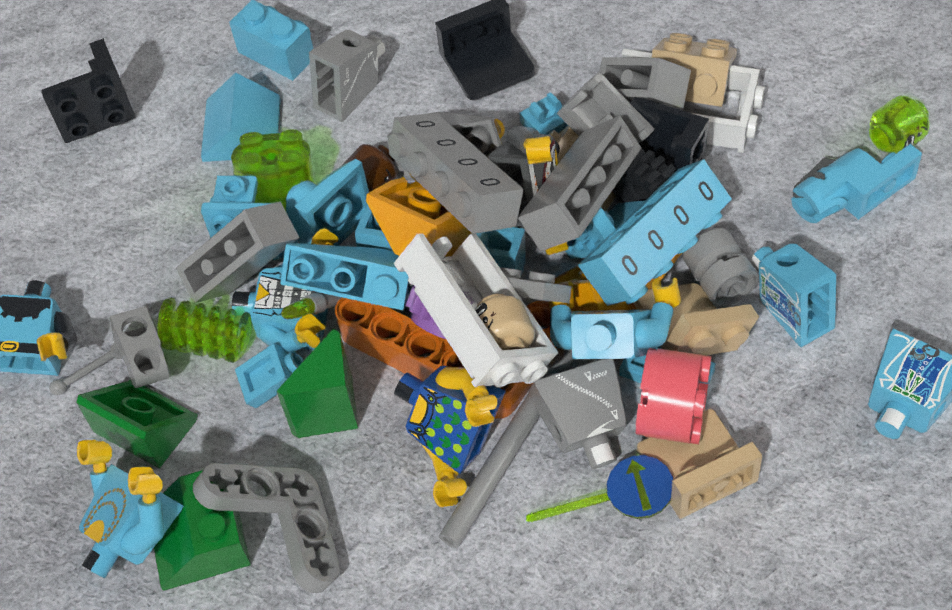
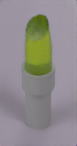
(309, 304)

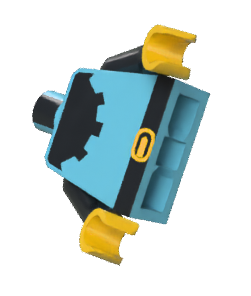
(34, 332)

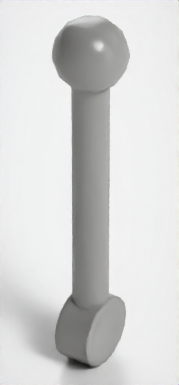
(59, 386)

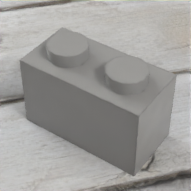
(647, 79)

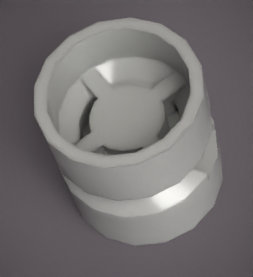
(721, 268)

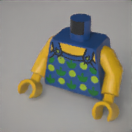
(450, 423)

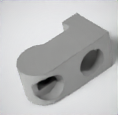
(139, 347)

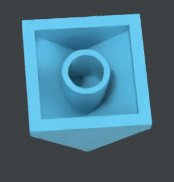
(235, 110)

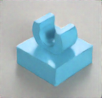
(543, 115)

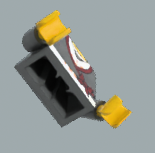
(529, 162)

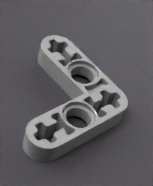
(290, 509)

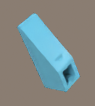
(347, 273)

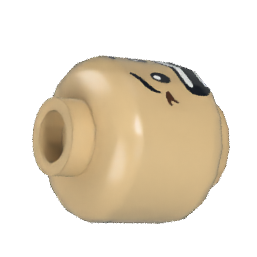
(506, 321)

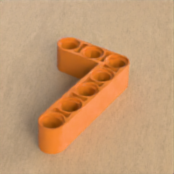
(412, 341)

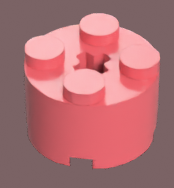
(673, 395)

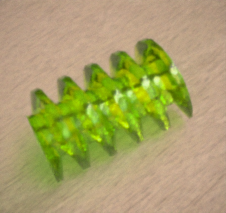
(203, 334)

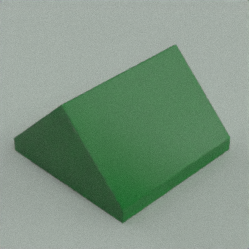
(320, 392)
(137, 420)

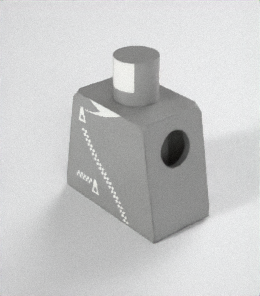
(344, 72)
(582, 409)

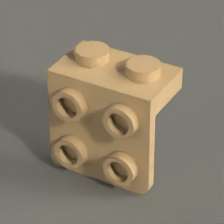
(707, 62)
(700, 326)

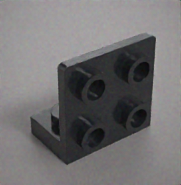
(90, 100)
(676, 134)

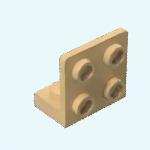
(705, 470)

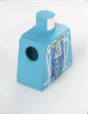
(797, 291)
(910, 385)

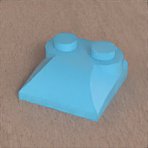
(330, 204)

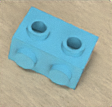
(272, 39)

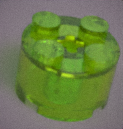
(275, 160)

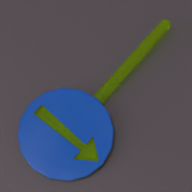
(635, 487)

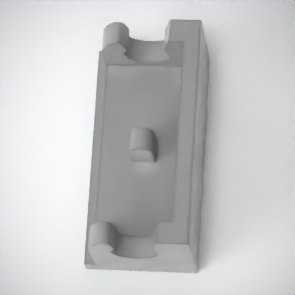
(599, 102)

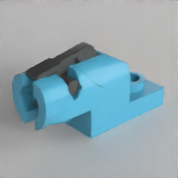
(853, 183)

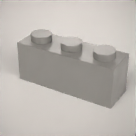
(237, 252)

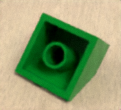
(198, 540)

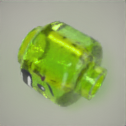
(899, 124)

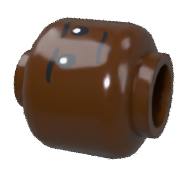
(377, 164)

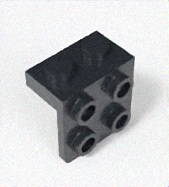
(483, 49)

